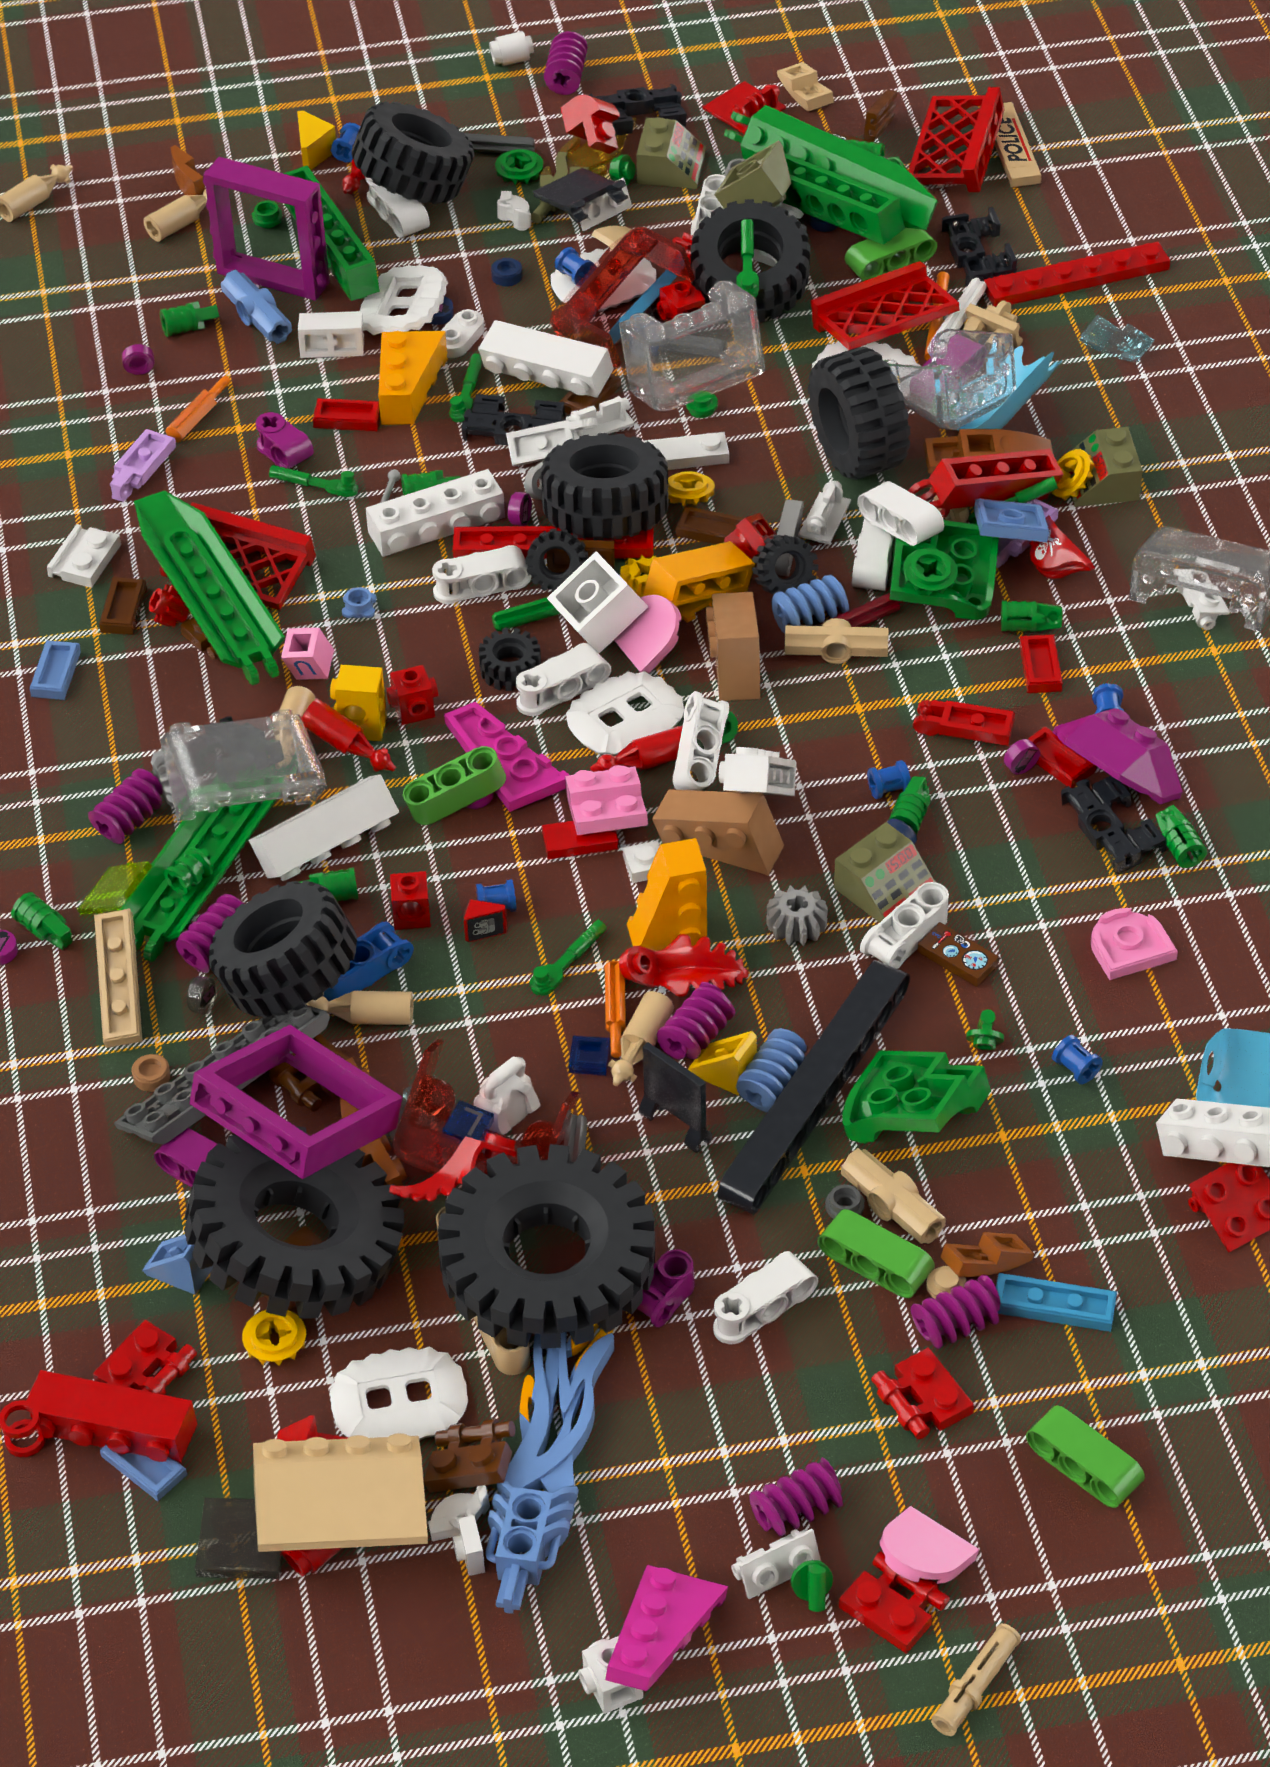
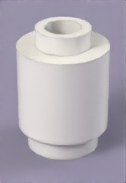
(511, 48)

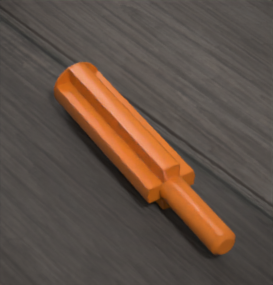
(196, 411)
(614, 1005)

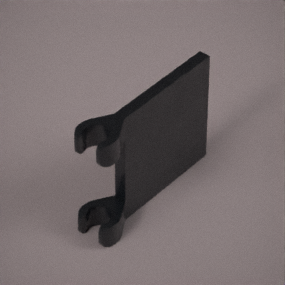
(578, 188)
(676, 1090)

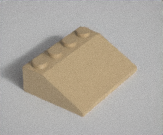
(339, 1493)

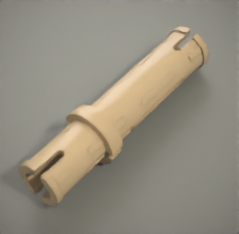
(967, 1692)

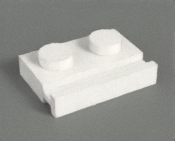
(84, 555)

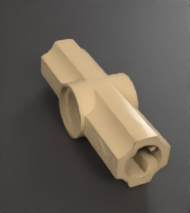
(836, 641)
(893, 1196)

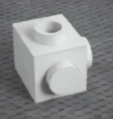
(593, 1674)

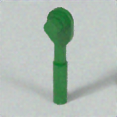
(748, 279)
(461, 403)
(343, 487)
(1027, 494)
(549, 977)

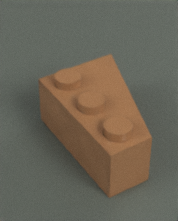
(735, 645)
(726, 824)

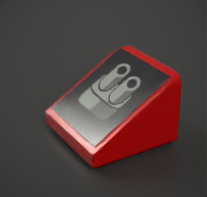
(484, 920)

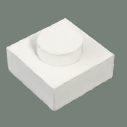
(639, 859)
(468, 1546)

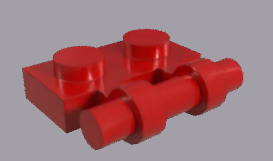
(141, 1355)
(931, 1387)
(887, 1611)

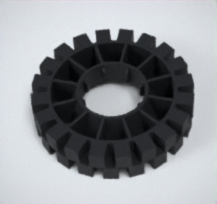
(546, 1192)
(345, 1197)

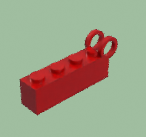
(988, 477)
(101, 1416)

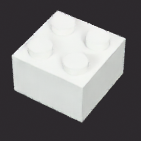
(597, 602)

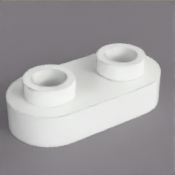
(463, 332)

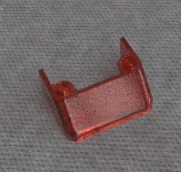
(605, 276)
(429, 1105)

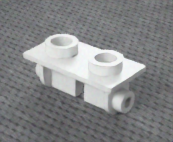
(603, 209)
(610, 418)
(825, 514)
(1205, 606)
(772, 1567)

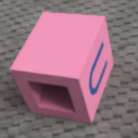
(307, 653)

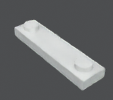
(693, 450)

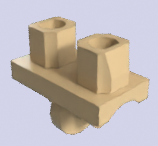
(993, 319)

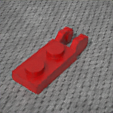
(964, 721)

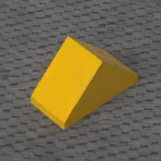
(315, 139)
(725, 1060)

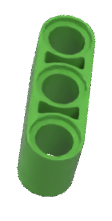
(873, 259)
(454, 785)
(876, 1253)
(1085, 1456)

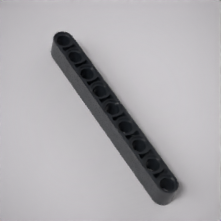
(813, 1087)

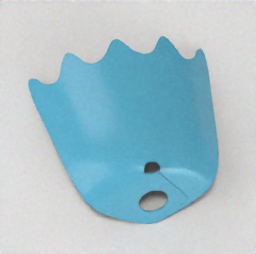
(1028, 381)
(1239, 1066)

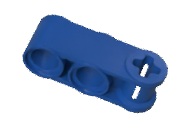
(372, 960)

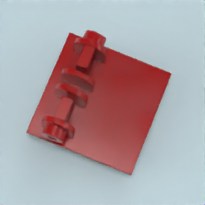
(744, 100)
(1235, 1202)

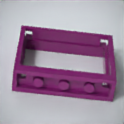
(279, 187)
(218, 1098)

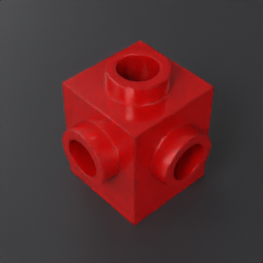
(679, 299)
(412, 694)

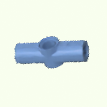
(256, 306)

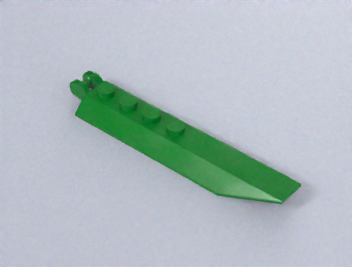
(838, 156)
(210, 583)
(220, 837)

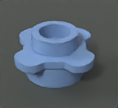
(358, 603)

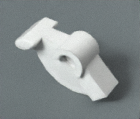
(514, 209)
(446, 1514)

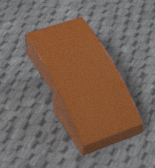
(185, 173)
(993, 1255)

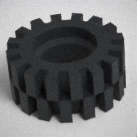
(546, 542)
(769, 555)
(505, 646)

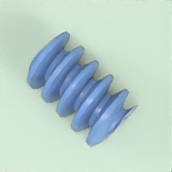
(809, 601)
(771, 1068)

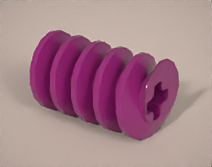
(565, 62)
(127, 806)
(196, 941)
(696, 1022)
(957, 1311)
(796, 1497)

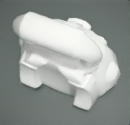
(507, 1095)

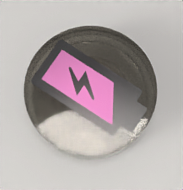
(201, 995)

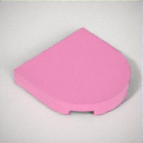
(651, 633)
(1130, 943)
(925, 1549)

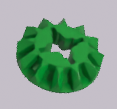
(529, 162)
(926, 560)

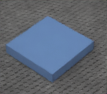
(1011, 520)

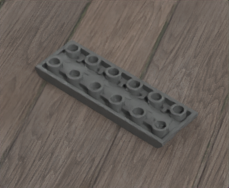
(168, 1109)

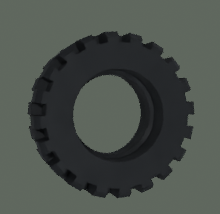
(412, 152)
(773, 234)
(859, 413)
(605, 486)
(283, 949)

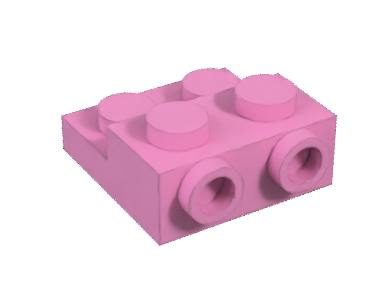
(606, 800)

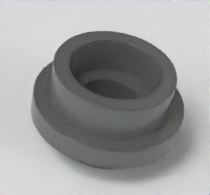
(844, 1195)

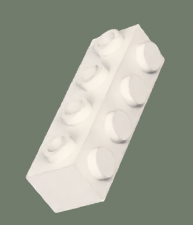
(546, 358)
(435, 512)
(758, 772)
(323, 827)
(1216, 1132)

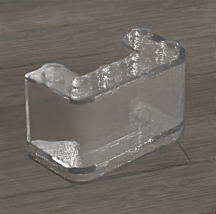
(694, 350)

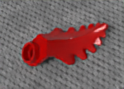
(682, 965)
(456, 1168)

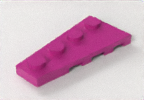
(527, 773)
(659, 1623)

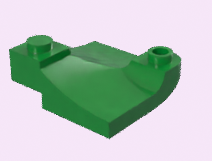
(976, 568)
(911, 1094)

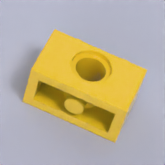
(361, 698)

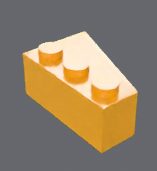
(407, 371)
(696, 574)
(673, 898)

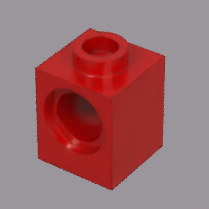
(410, 900)

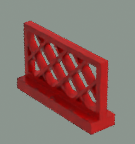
(978, 140)
(887, 293)
(272, 540)

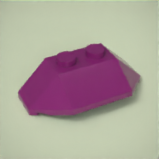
(1125, 752)

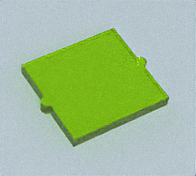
(114, 888)

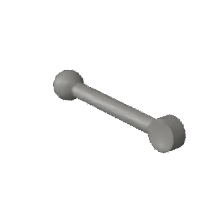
(394, 476)

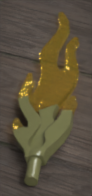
(571, 159)

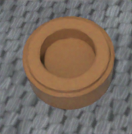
(150, 1072)

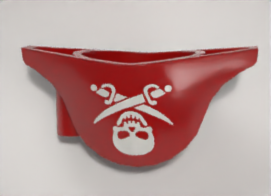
(1058, 555)

